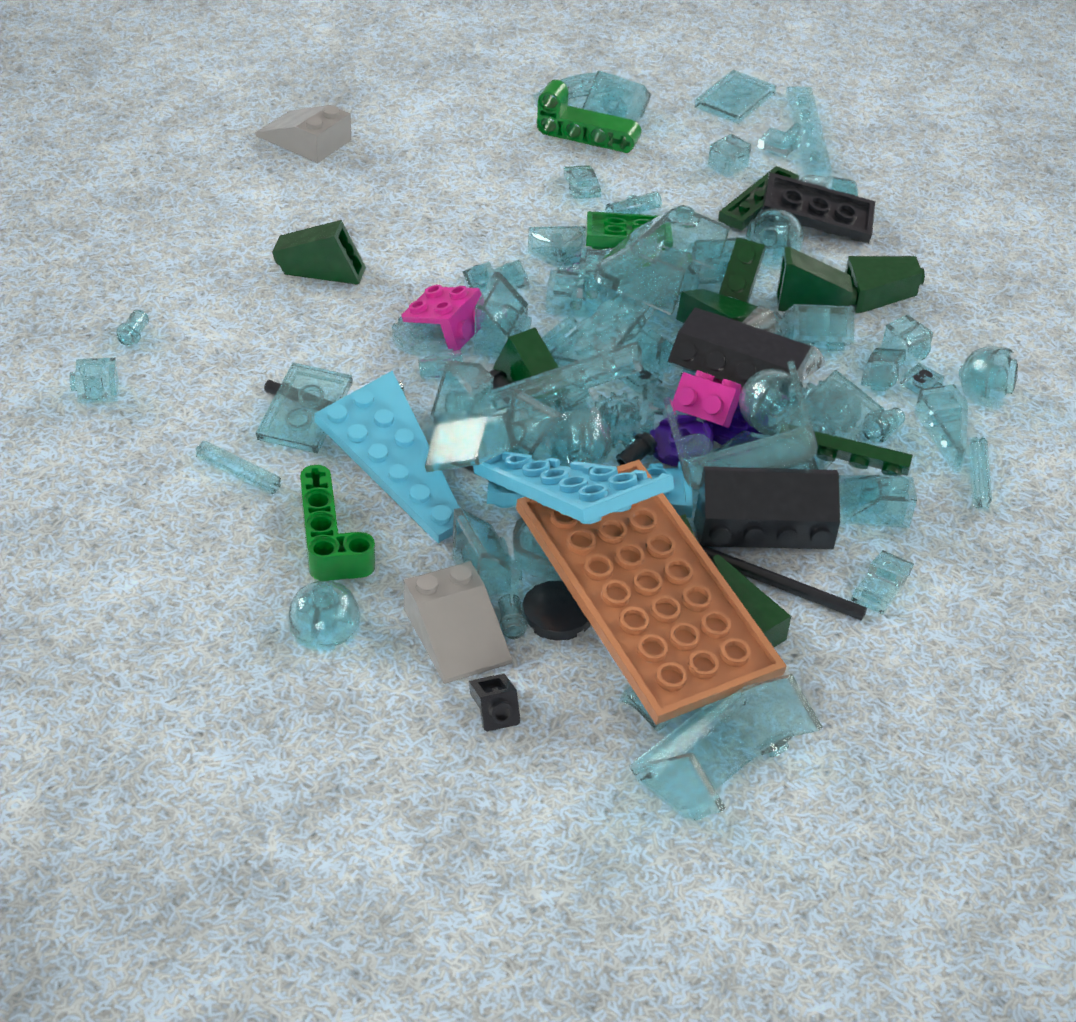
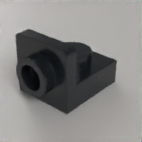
(496, 701)

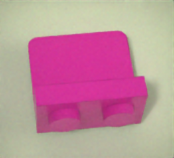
(450, 308)
(707, 397)

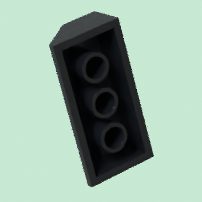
(733, 348)
(768, 508)

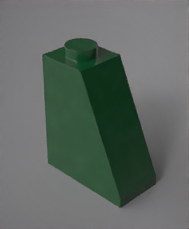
(320, 253)
(883, 279)
(811, 282)
(713, 303)
(525, 356)

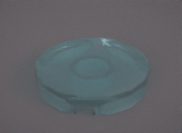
(417, 339)

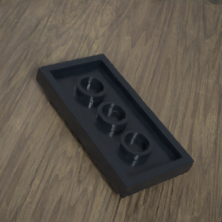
(821, 207)

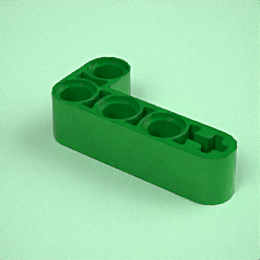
(617, 134)
(328, 552)

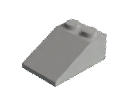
(310, 131)
(456, 622)

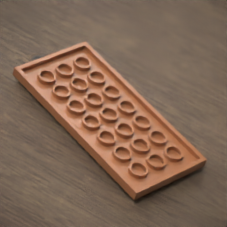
(656, 603)

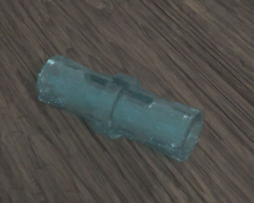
(647, 201)

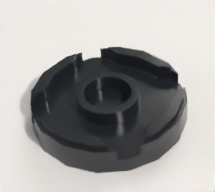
(553, 611)

